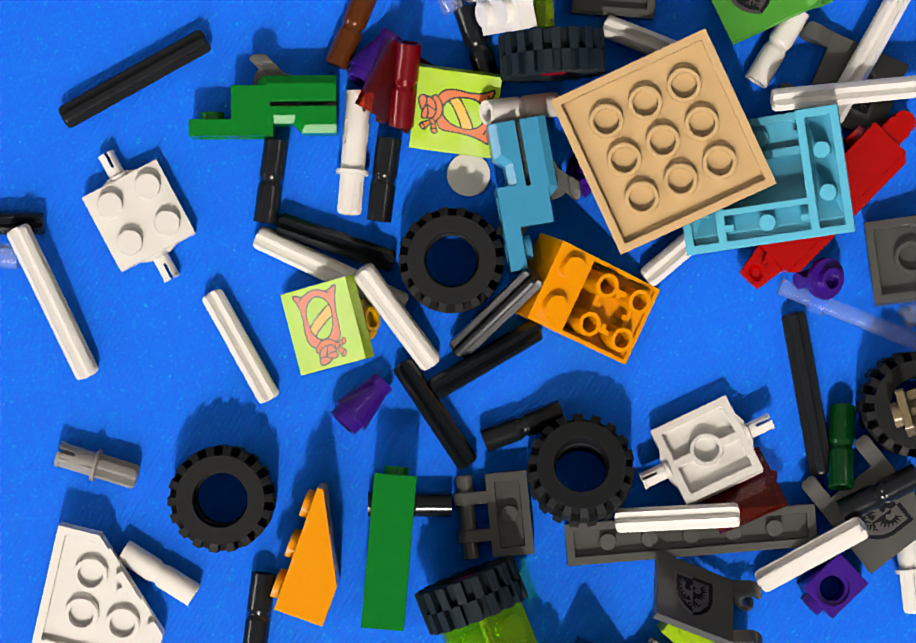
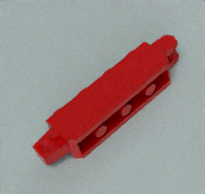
(871, 160)

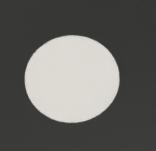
(468, 175)

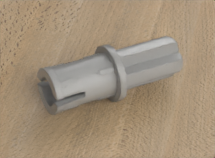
(97, 465)

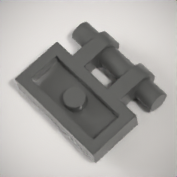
(507, 512)

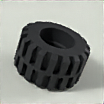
(451, 223)
(875, 401)
(580, 436)
(187, 509)

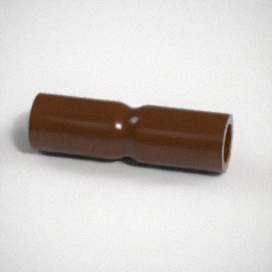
(349, 33)

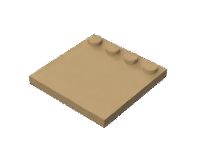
(663, 141)

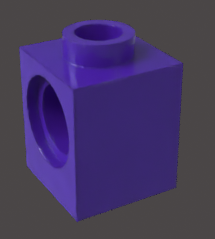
(849, 586)

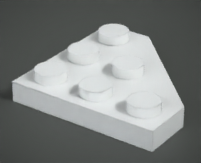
(92, 595)

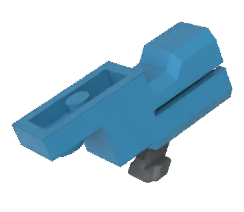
(530, 183)

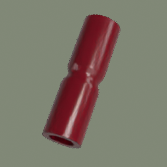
(405, 79)

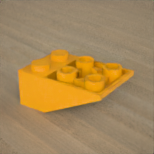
(587, 299)
(314, 570)

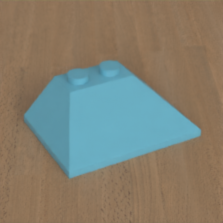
(810, 191)

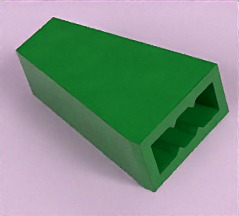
(389, 549)

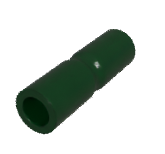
(841, 441)

